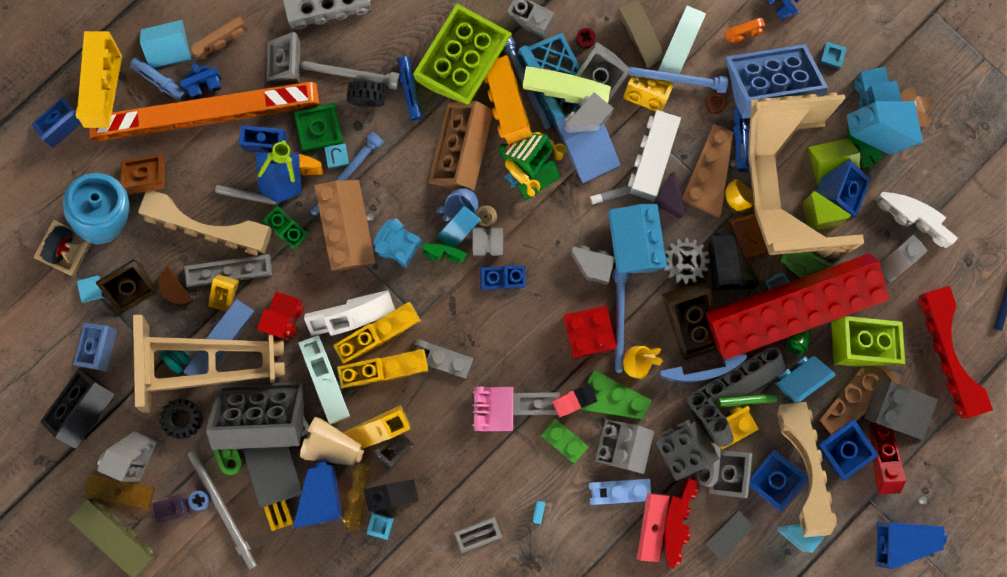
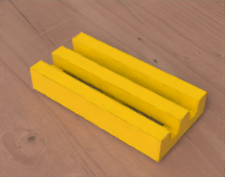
(273, 526)

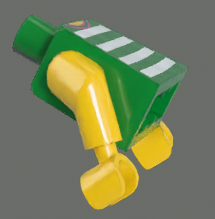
(528, 155)

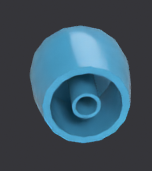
(96, 207)

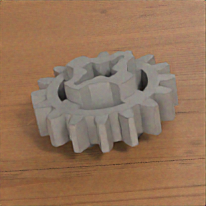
(691, 267)

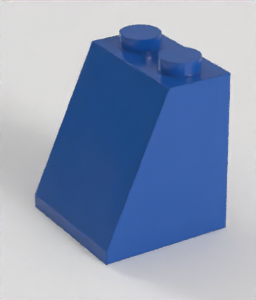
(320, 496)
(905, 543)

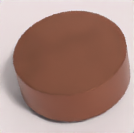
(715, 102)

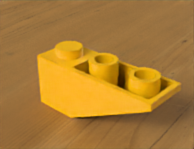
(380, 428)

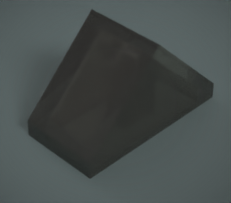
(393, 450)

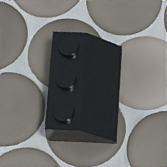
(77, 408)

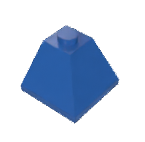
(845, 187)

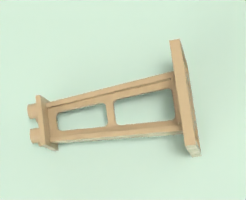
(144, 362)

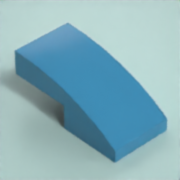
(458, 227)

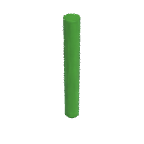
(746, 400)

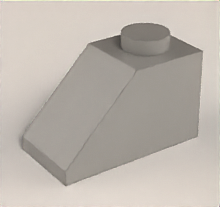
(902, 258)

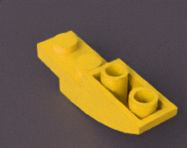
(377, 333)
(382, 369)

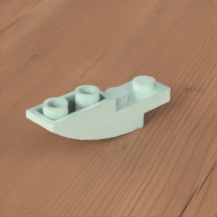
(324, 380)

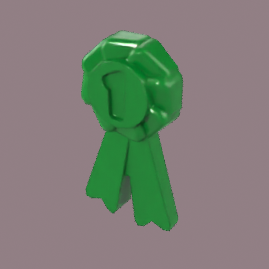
(866, 152)

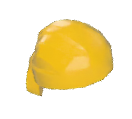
(739, 195)
(639, 360)

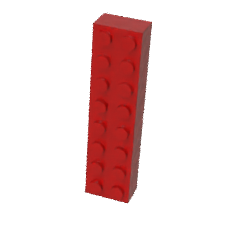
(797, 306)

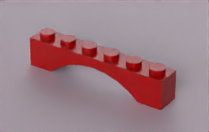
(939, 311)

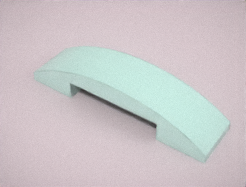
(682, 41)

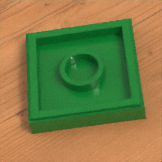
(318, 127)

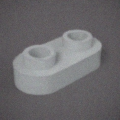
(702, 475)

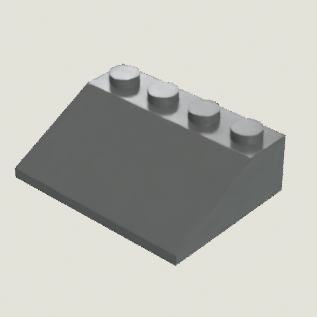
(257, 415)

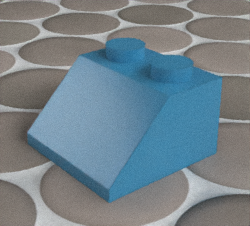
(804, 379)

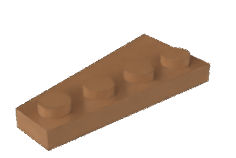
(709, 176)

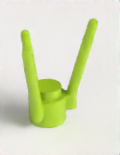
(280, 154)

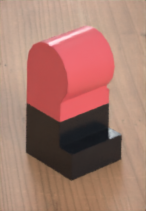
(574, 400)

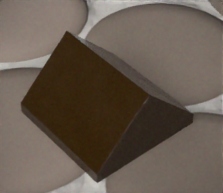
(127, 286)

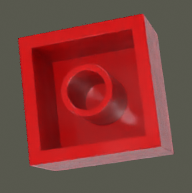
(589, 332)

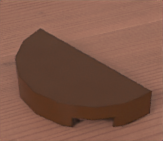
(172, 289)

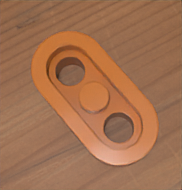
(737, 33)

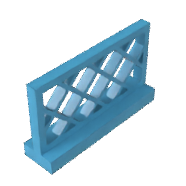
(526, 58)

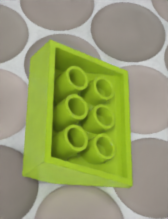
(461, 55)

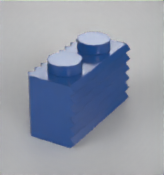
(260, 138)

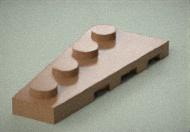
(855, 398)

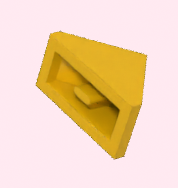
(222, 292)

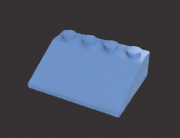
(773, 75)

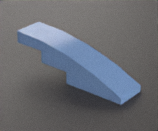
(226, 329)

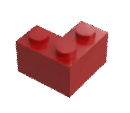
(281, 317)

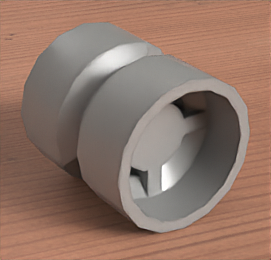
(487, 241)

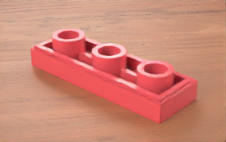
(653, 527)

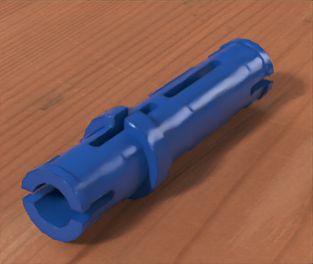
(409, 88)
(742, 162)

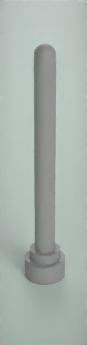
(390, 80)

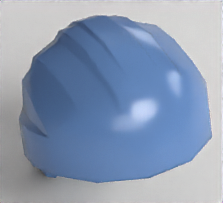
(456, 200)

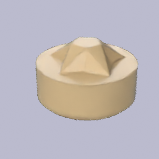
(487, 215)

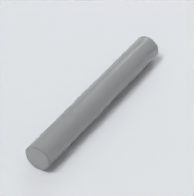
(244, 195)

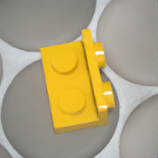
(648, 92)
(740, 423)

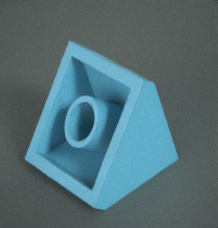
(165, 44)
(795, 536)

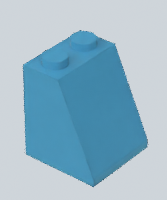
(886, 125)

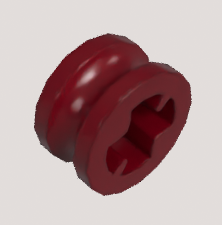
(583, 31)

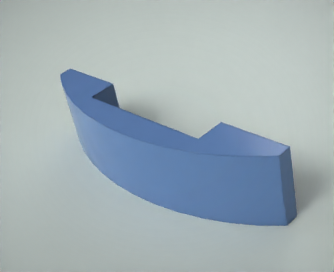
(677, 375)

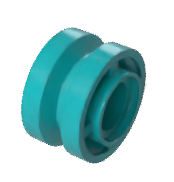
(175, 359)

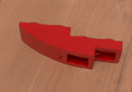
(675, 532)

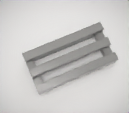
(496, 528)

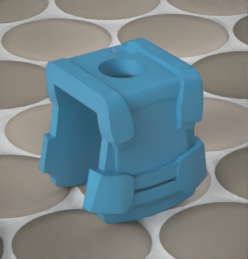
(396, 242)

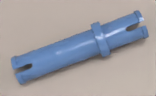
(165, 84)

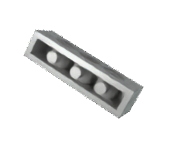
(320, 15)

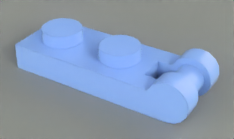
(620, 491)

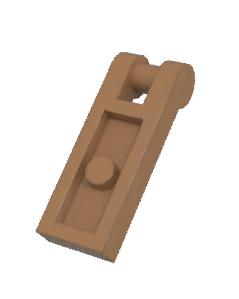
(219, 38)

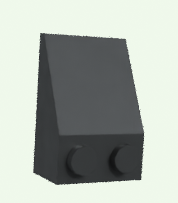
(901, 408)

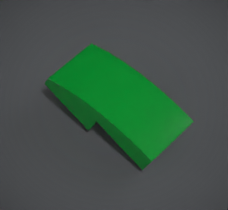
(285, 227)
(437, 251)

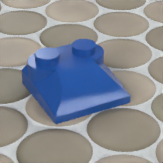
(778, 481)

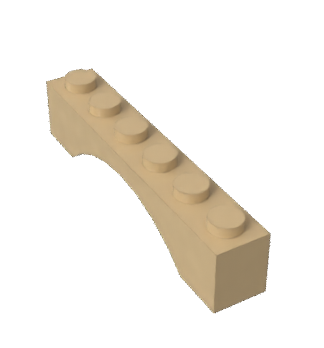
(247, 235)
(796, 426)

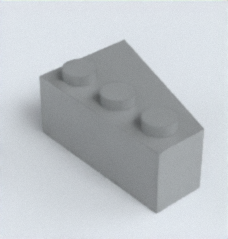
(127, 458)

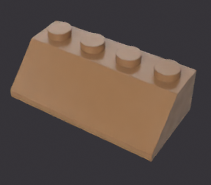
(461, 145)
(345, 224)

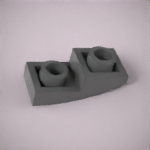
(730, 534)

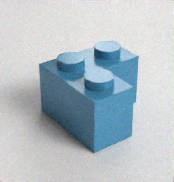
(875, 86)

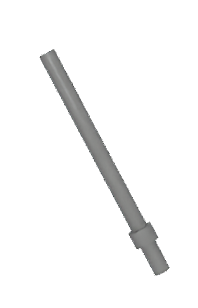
(242, 546)

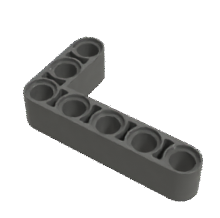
(735, 383)

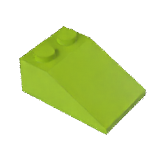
(867, 342)

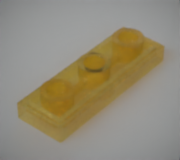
(131, 493)
(356, 497)

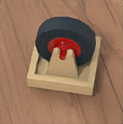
(62, 249)

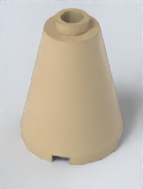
(330, 445)

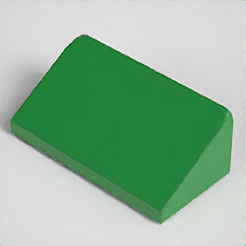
(545, 176)

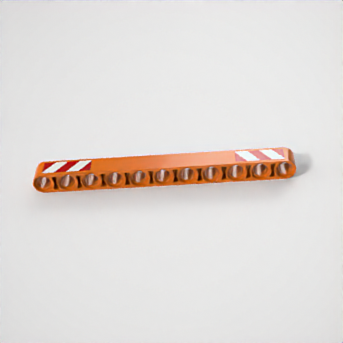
(208, 111)

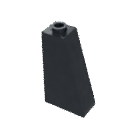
(390, 495)

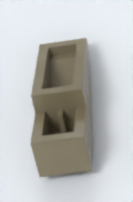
(641, 33)

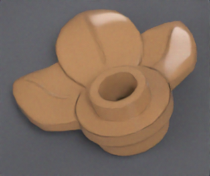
(922, 105)

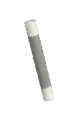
(610, 194)

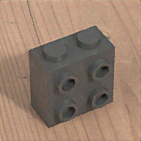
(686, 449)

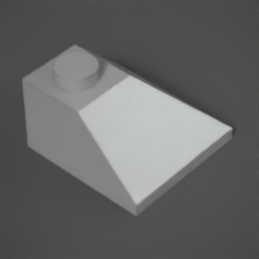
(603, 67)

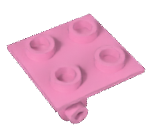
(493, 409)

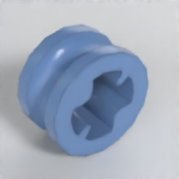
(196, 506)

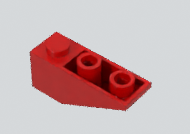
(888, 465)

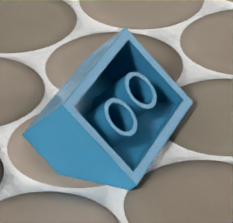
(637, 239)

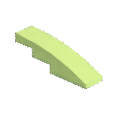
(563, 85)

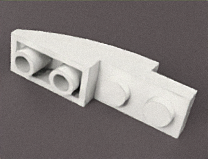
(910, 211)
(350, 316)

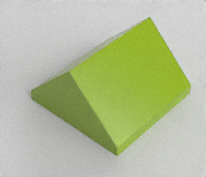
(831, 155)
(822, 213)

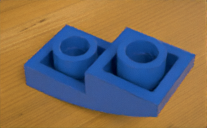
(502, 277)

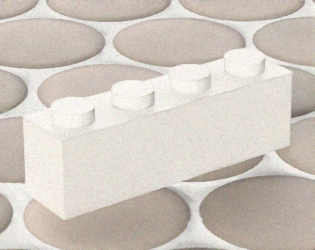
(654, 156)

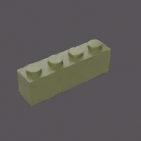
(113, 538)

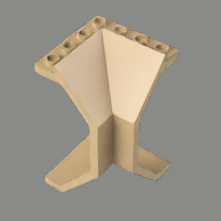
(771, 127)

